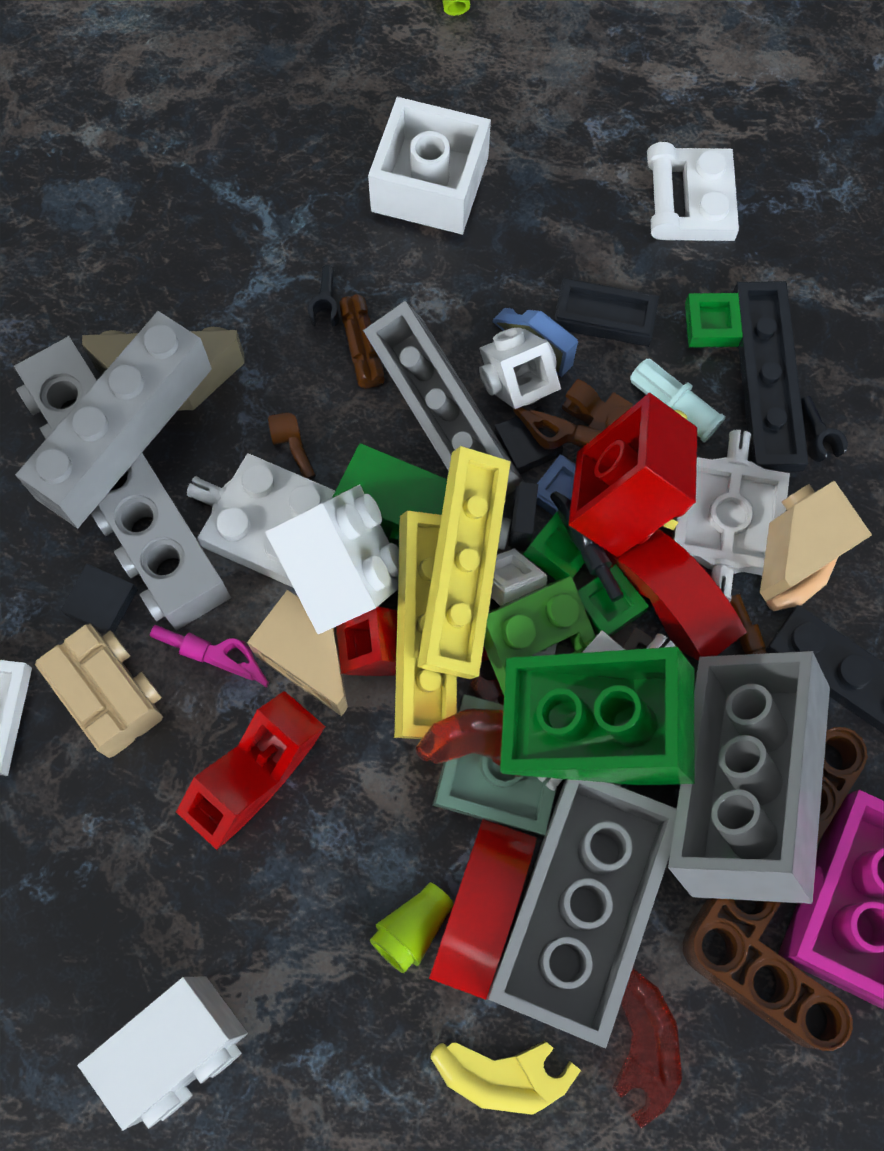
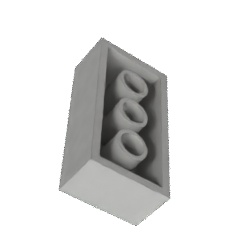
(758, 779)
(585, 909)

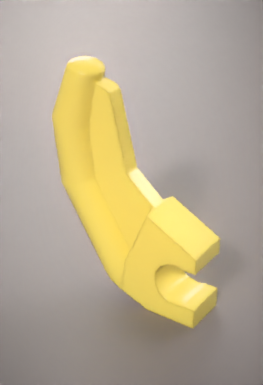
(506, 1083)

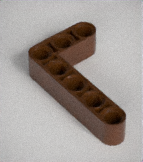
(741, 933)

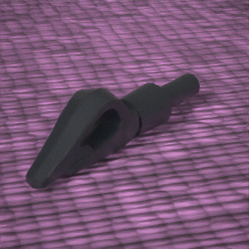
(592, 554)

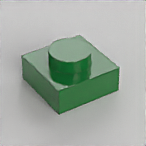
(713, 320)
(555, 550)
(611, 615)

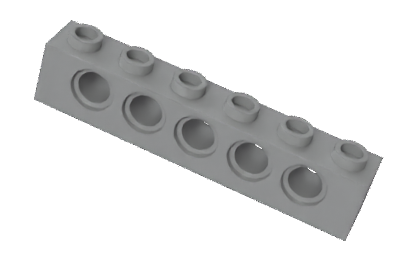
(194, 586)

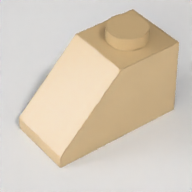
(808, 537)
(297, 652)

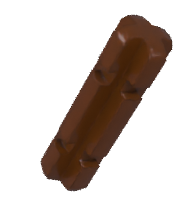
(364, 357)

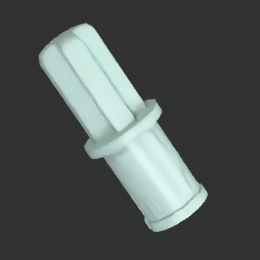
(655, 380)

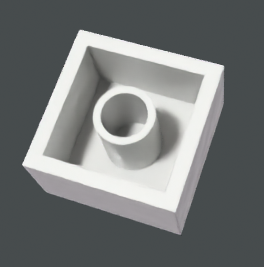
(429, 165)
(338, 558)
(163, 1049)

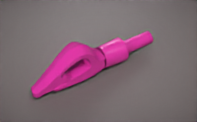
(203, 651)

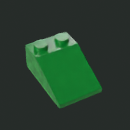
(601, 717)

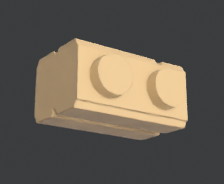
(100, 690)

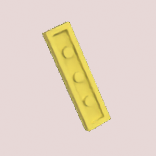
(464, 564)
(420, 693)

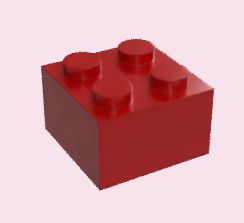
(635, 476)

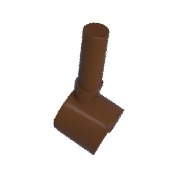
(285, 429)

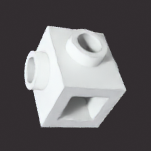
(519, 367)

